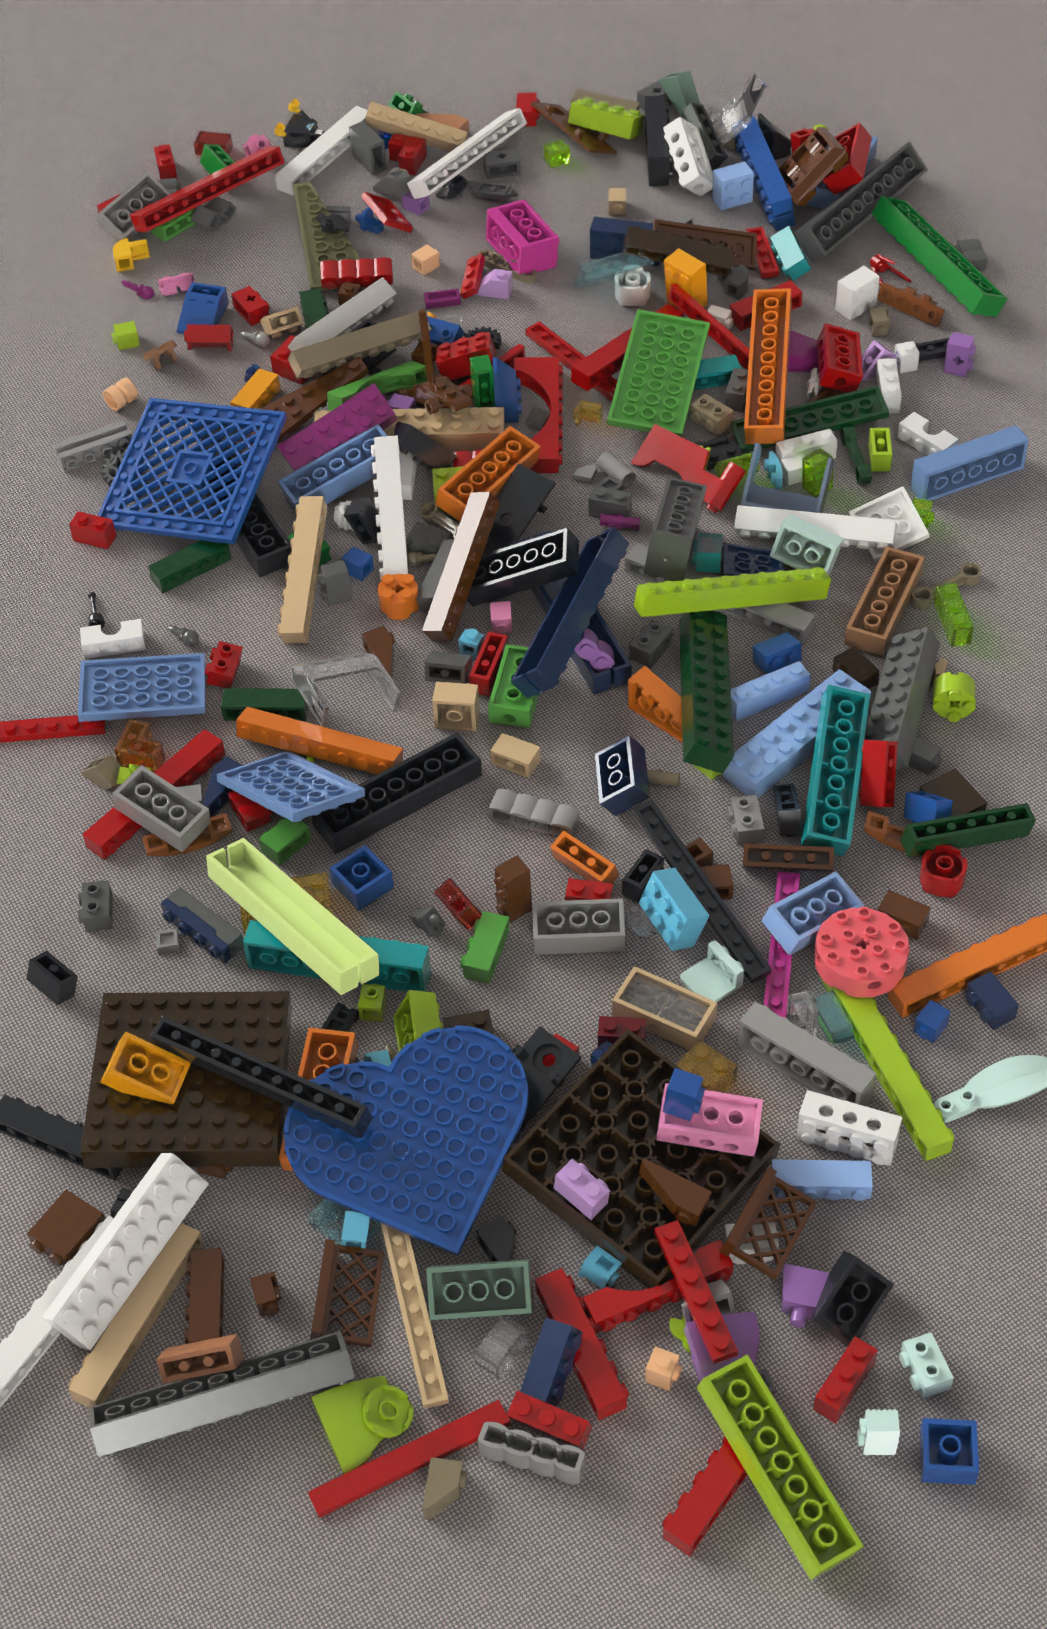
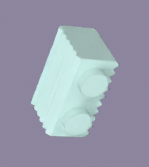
(879, 1432)

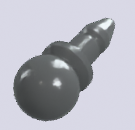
(185, 635)

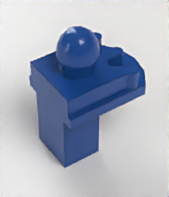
(368, 223)

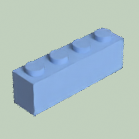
(769, 690)
(826, 1178)

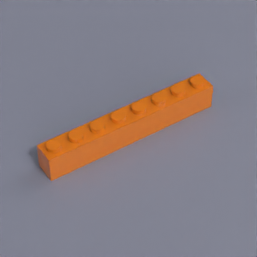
(317, 741)
(954, 973)

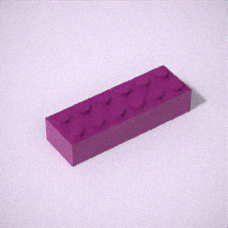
(338, 427)

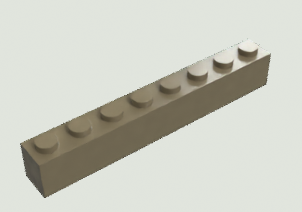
(359, 343)

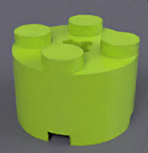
(954, 695)

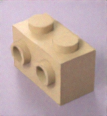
(283, 321)

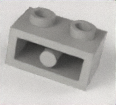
(746, 820)

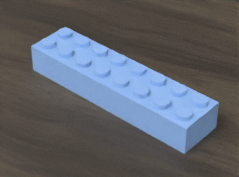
(783, 742)

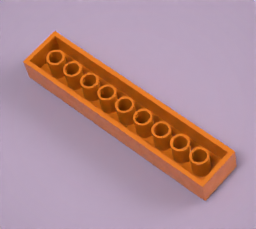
(768, 366)

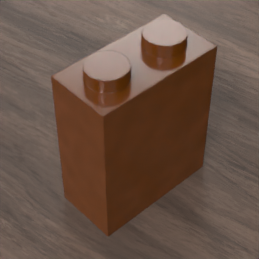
(64, 1228)

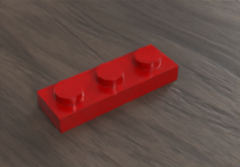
(472, 276)

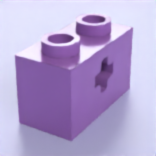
(959, 354)

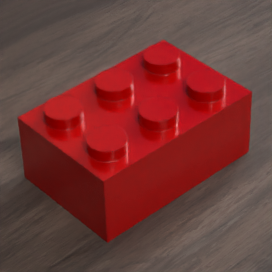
(454, 357)

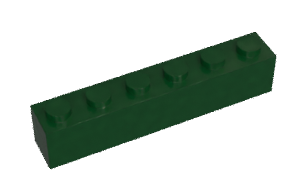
(968, 829)

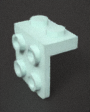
(715, 975)

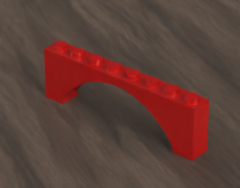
(543, 378)

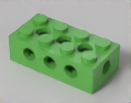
(503, 705)

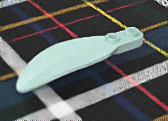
(997, 1086)

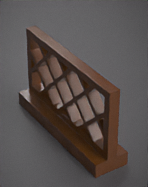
(748, 1218)
(327, 1284)

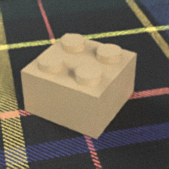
(456, 706)

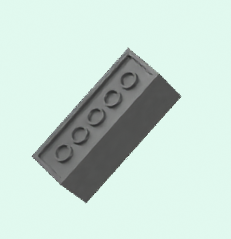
(675, 529)

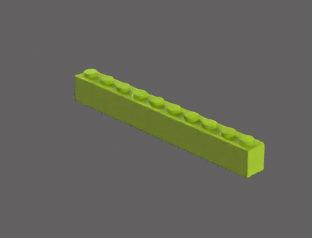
(731, 591)
(896, 1075)

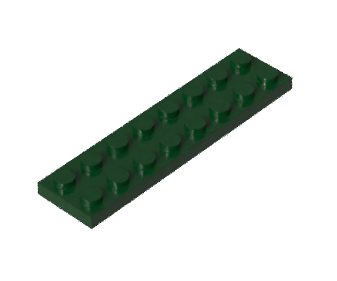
(823, 414)

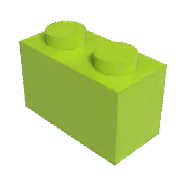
(880, 449)

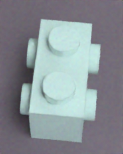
(926, 1365)

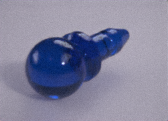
(251, 370)

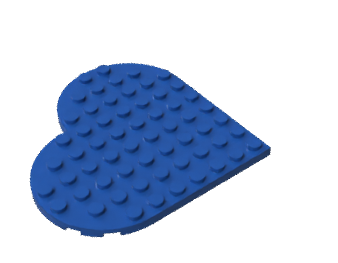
(434, 1137)

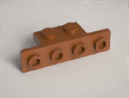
(911, 303)

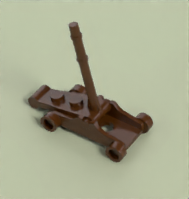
(437, 390)

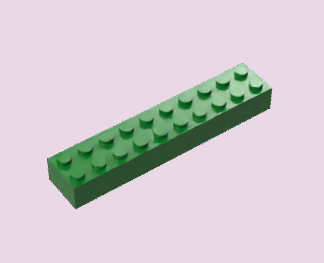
(939, 257)

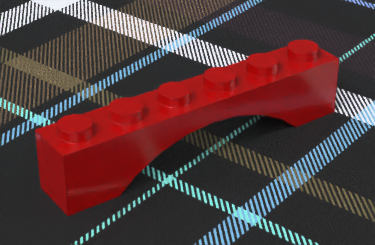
(614, 1306)

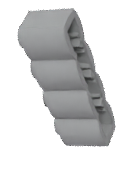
(533, 813)
(539, 1454)

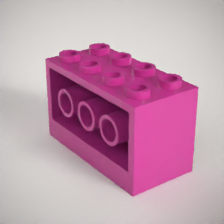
(522, 236)

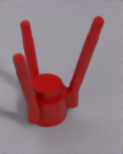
(880, 264)

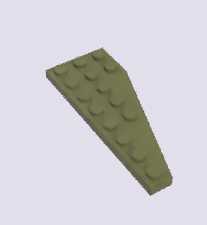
(317, 244)

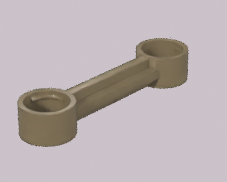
(437, 517)
(959, 579)

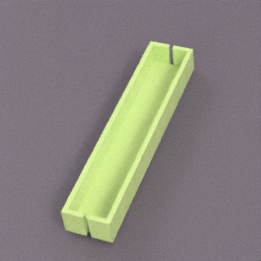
(293, 916)

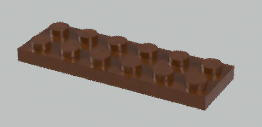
(741, 242)

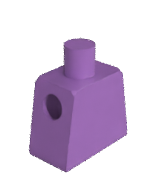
(801, 1292)

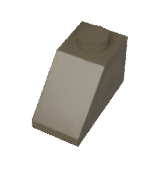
(103, 772)
(443, 1485)

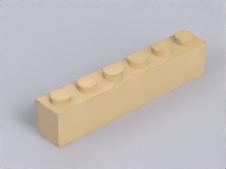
(401, 122)

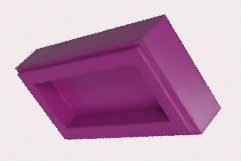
(442, 298)

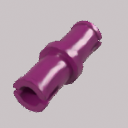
(619, 521)

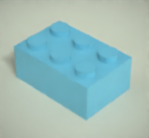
(673, 909)

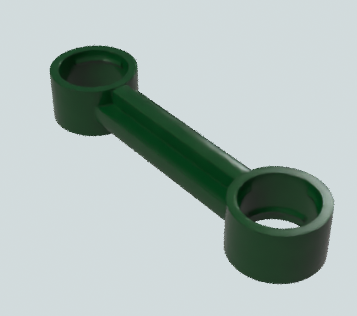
(862, 470)

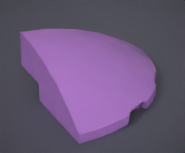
(744, 1333)

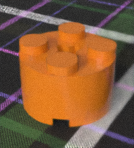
(398, 596)

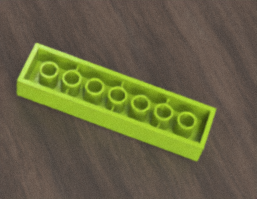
(779, 1467)

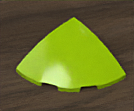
(343, 1422)

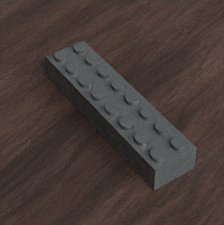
(903, 691)

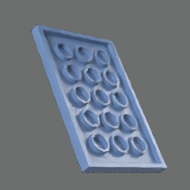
(142, 687)
(291, 786)

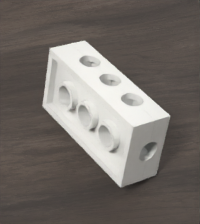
(689, 156)
(851, 1120)

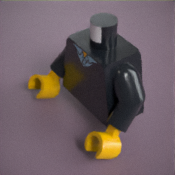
(300, 130)

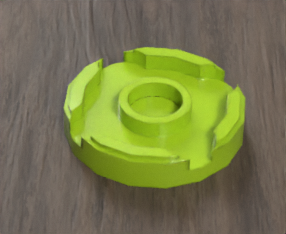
(387, 1411)

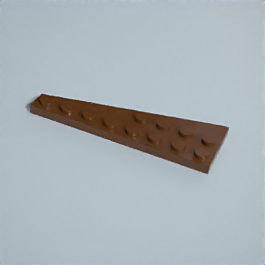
(304, 401)

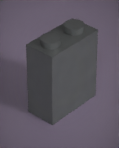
(368, 148)

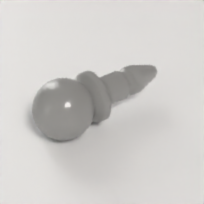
(261, 339)

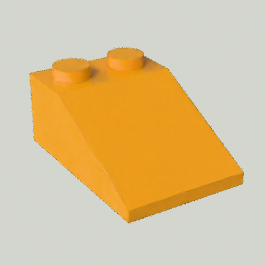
(145, 1070)

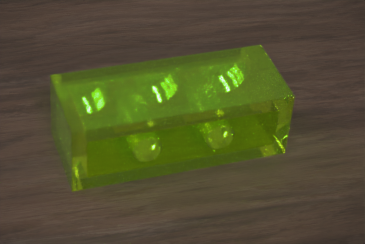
(953, 614)

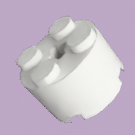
(633, 288)

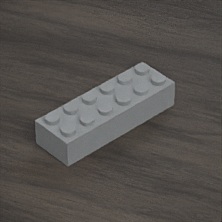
(804, 1056)

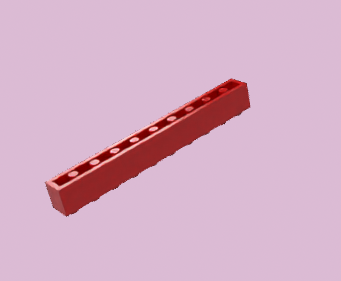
(207, 189)

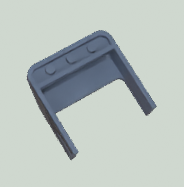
(776, 499)

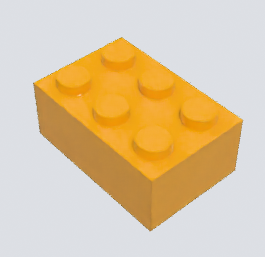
(688, 274)

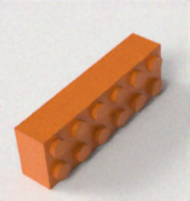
(487, 470)
(321, 1051)

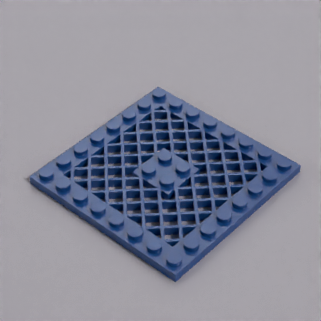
(192, 469)

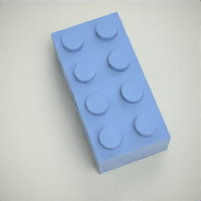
(799, 916)

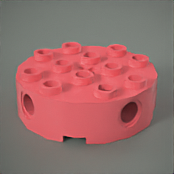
(861, 952)

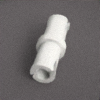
(813, 384)

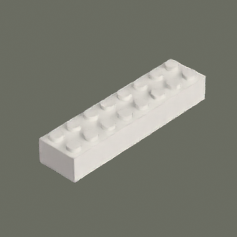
(125, 1251)

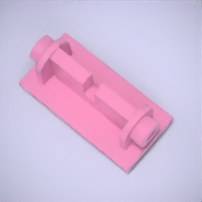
(169, 285)

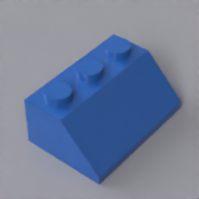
(506, 390)

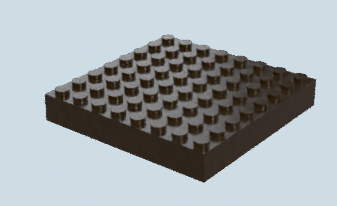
(212, 1116)
(610, 1127)

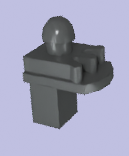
(429, 921)

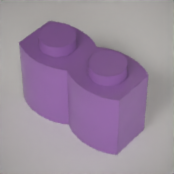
(596, 651)

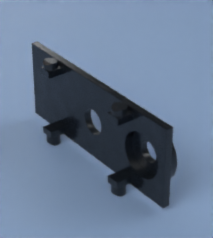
(522, 498)
(543, 1080)

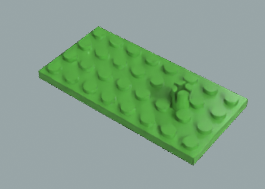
(658, 372)

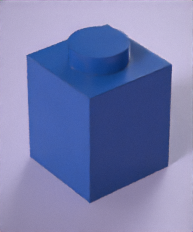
(358, 563)
(931, 1021)

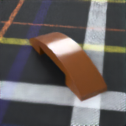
(215, 831)
(884, 832)

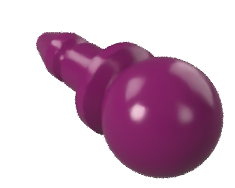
(145, 292)

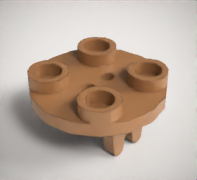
(154, 354)

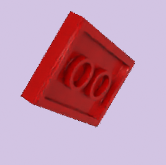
(387, 212)

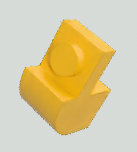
(126, 252)

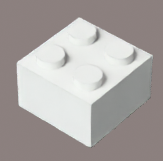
(857, 293)

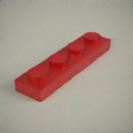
(764, 256)

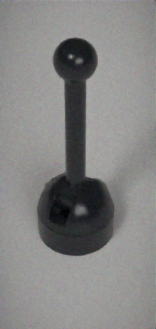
(97, 617)

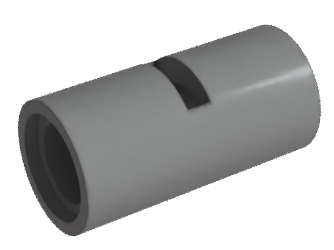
(616, 468)

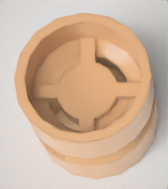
(119, 395)

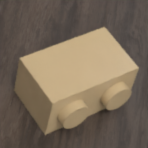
(515, 755)

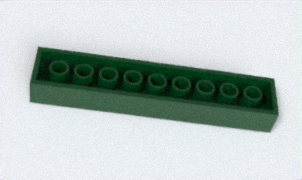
(705, 690)

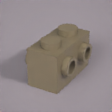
(711, 414)

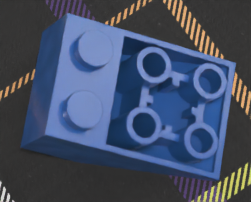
(202, 305)

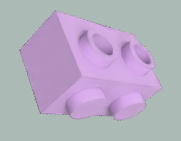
(581, 1188)

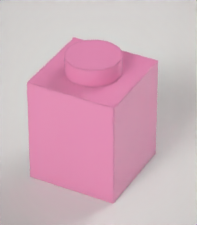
(501, 617)

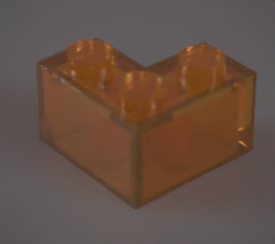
(138, 747)

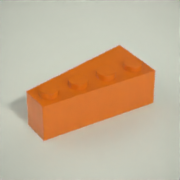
(655, 702)

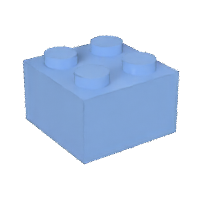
(732, 185)

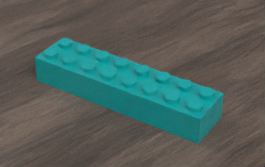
(835, 769)
(400, 963)

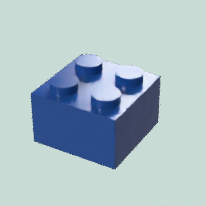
(361, 877)
(949, 1451)

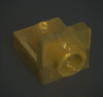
(587, 411)

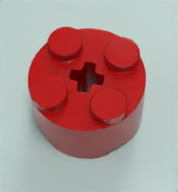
(943, 871)

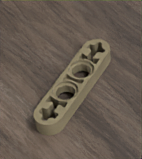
(493, 258)

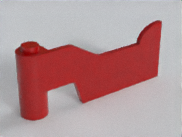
(690, 463)

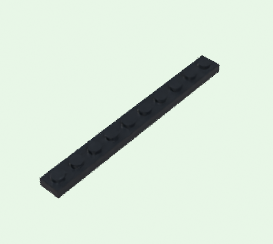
(720, 916)

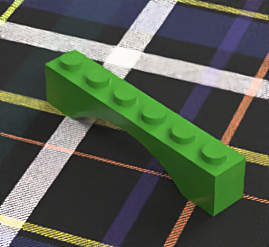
(386, 381)

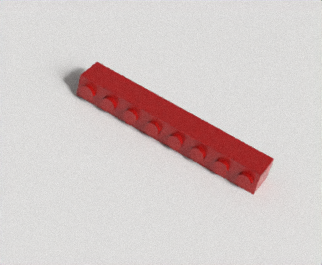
(609, 358)
(180, 770)

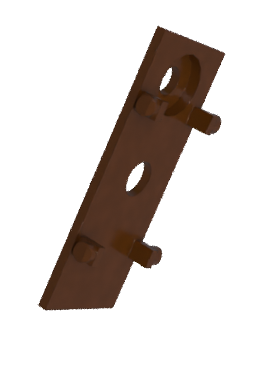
(582, 135)

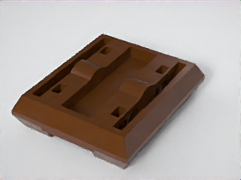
(812, 164)

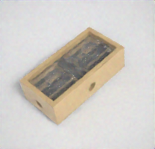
(667, 1007)

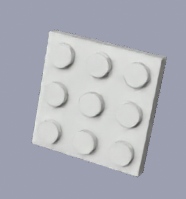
(896, 507)

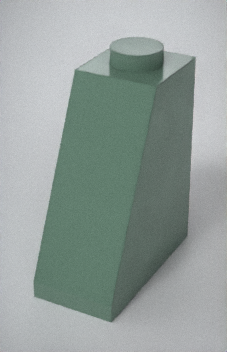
(680, 89)

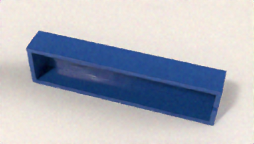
(767, 177)

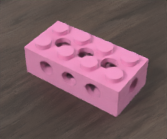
(723, 1124)

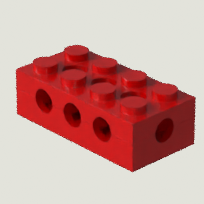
(839, 358)

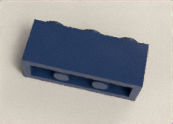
(552, 1361)

